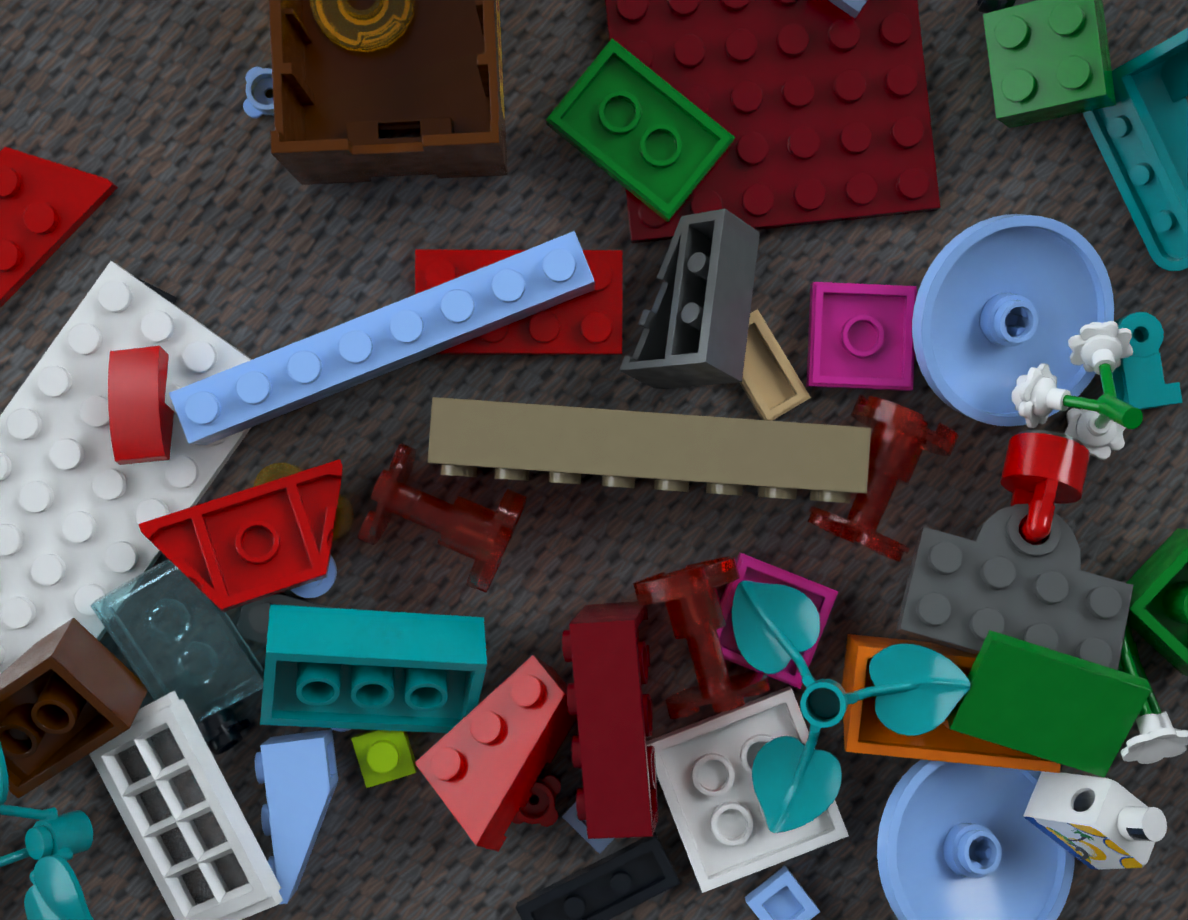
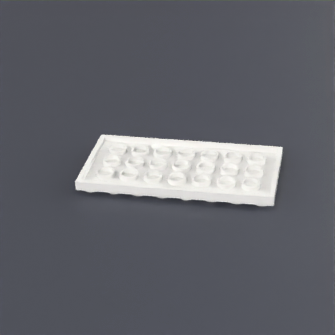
(63, 498)

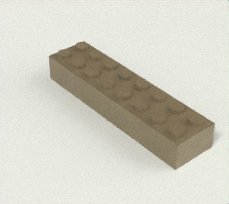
(649, 445)

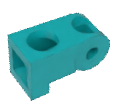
(1141, 376)

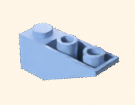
(299, 786)

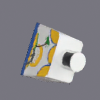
(1111, 823)

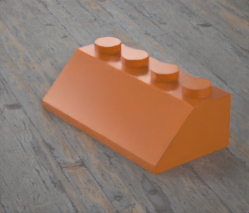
(868, 735)

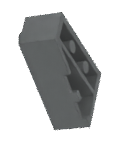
(702, 307)

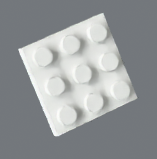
(712, 793)

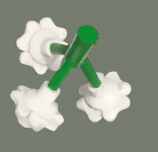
(1095, 422)

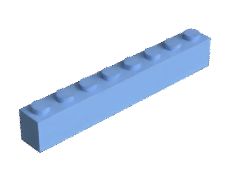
(383, 340)

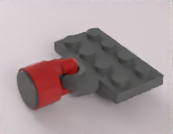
(1020, 567)

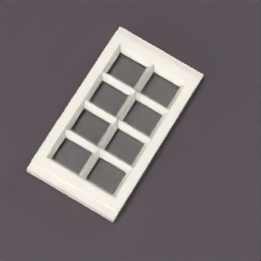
(185, 817)

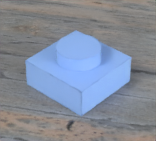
(781, 899)

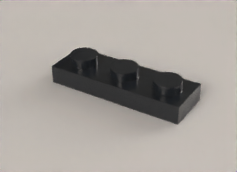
(605, 886)

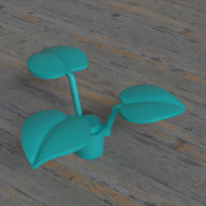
(911, 688)
(52, 842)

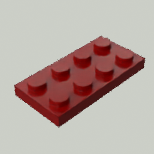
(575, 327)

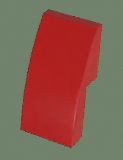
(137, 406)

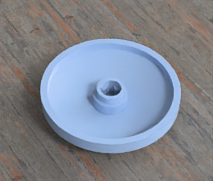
(1003, 304)
(964, 851)

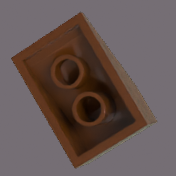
(62, 705)

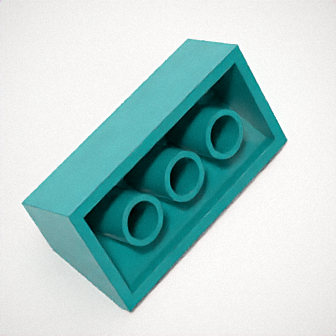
(371, 669)

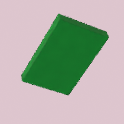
(640, 130)
(1049, 704)

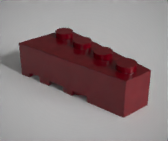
(612, 720)

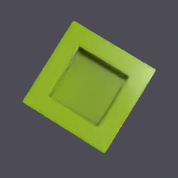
(384, 756)

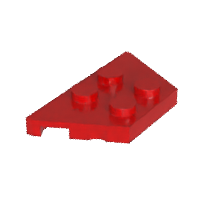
(40, 211)
(255, 538)

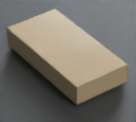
(768, 373)

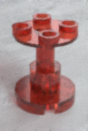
(894, 452)
(462, 525)
(697, 615)

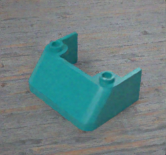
(1148, 146)

